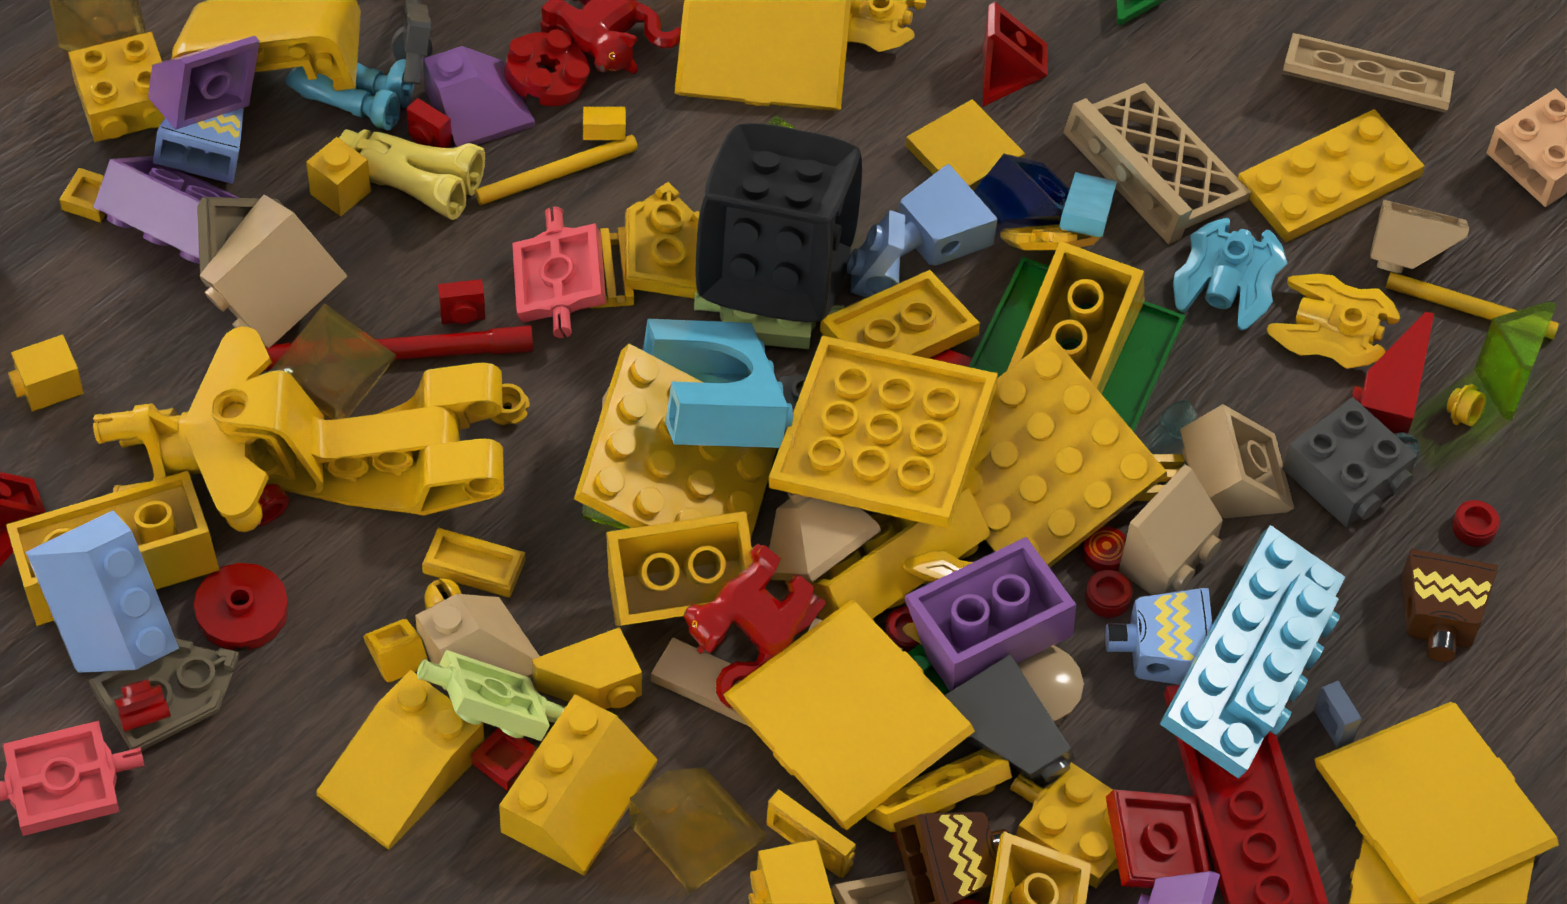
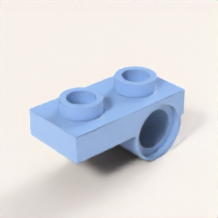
(877, 261)

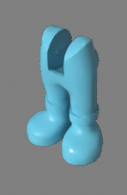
(375, 93)

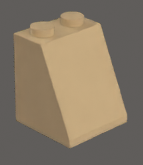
(270, 271)

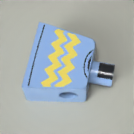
(202, 148)
(1163, 634)

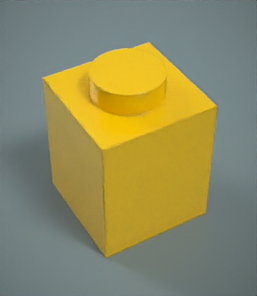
(338, 176)
(45, 373)

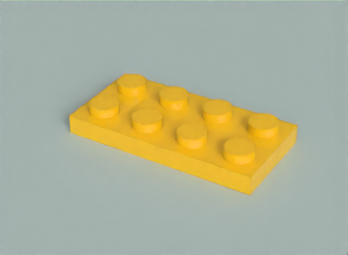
(1330, 175)

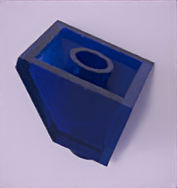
(1023, 192)

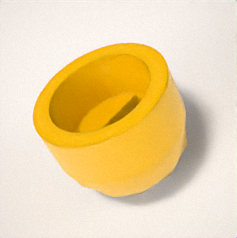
(433, 595)

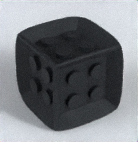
(778, 222)

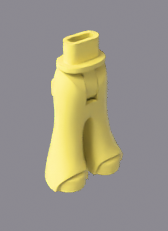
(427, 173)

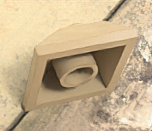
(1413, 235)
(816, 535)
(476, 629)

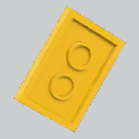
(907, 318)

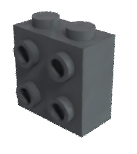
(1350, 463)

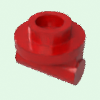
(141, 705)

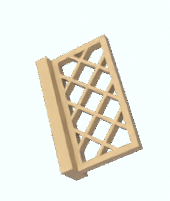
(1134, 171)

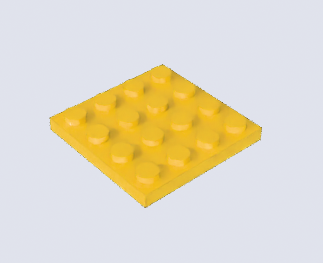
(884, 431)
(1054, 457)
(648, 480)

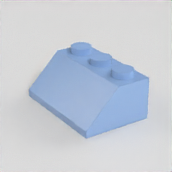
(102, 597)

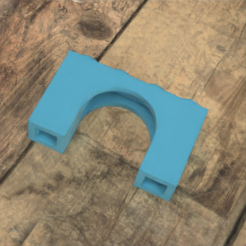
(742, 397)

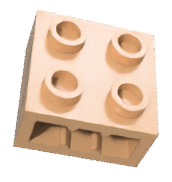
(1535, 147)

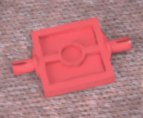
(558, 272)
(63, 777)

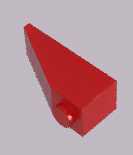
(1395, 379)

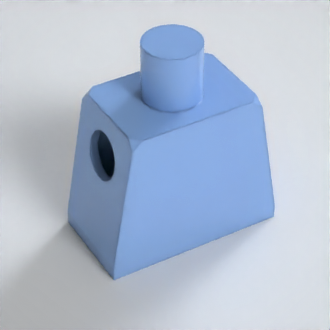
(946, 219)

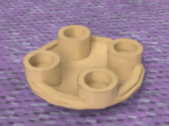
(1054, 680)

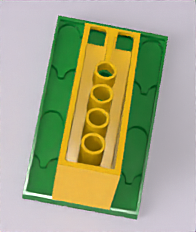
(1095, 316)

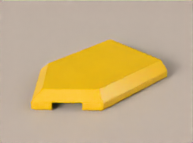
(1044, 237)
(661, 244)

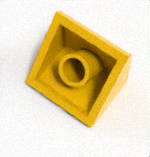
(1037, 874)

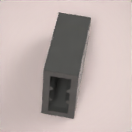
(1012, 722)

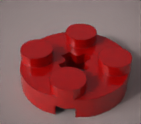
(552, 50)

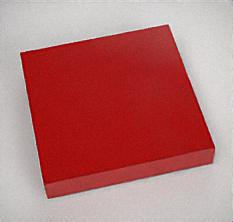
(1156, 836)

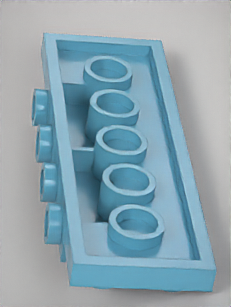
(1256, 653)

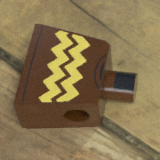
(1445, 600)
(947, 855)

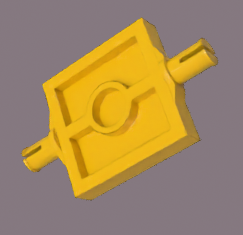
(1070, 819)

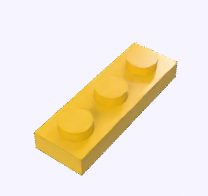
(943, 788)

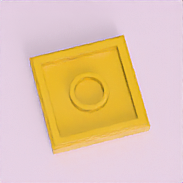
(965, 141)

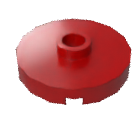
(246, 624)

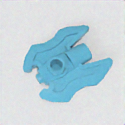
(1230, 266)

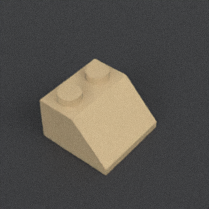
(1237, 464)
(1172, 536)

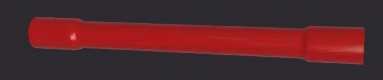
(494, 341)

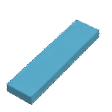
(1088, 205)

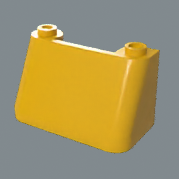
(290, 34)

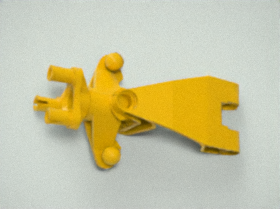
(268, 431)

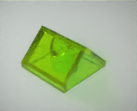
(1511, 353)

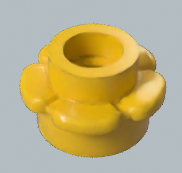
(519, 402)
(1466, 405)

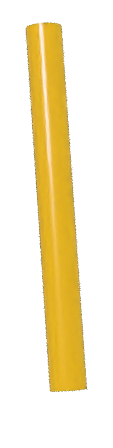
(555, 170)
(1453, 299)

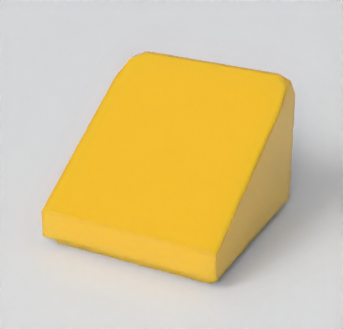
(396, 649)

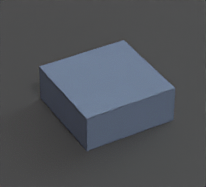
(1337, 714)

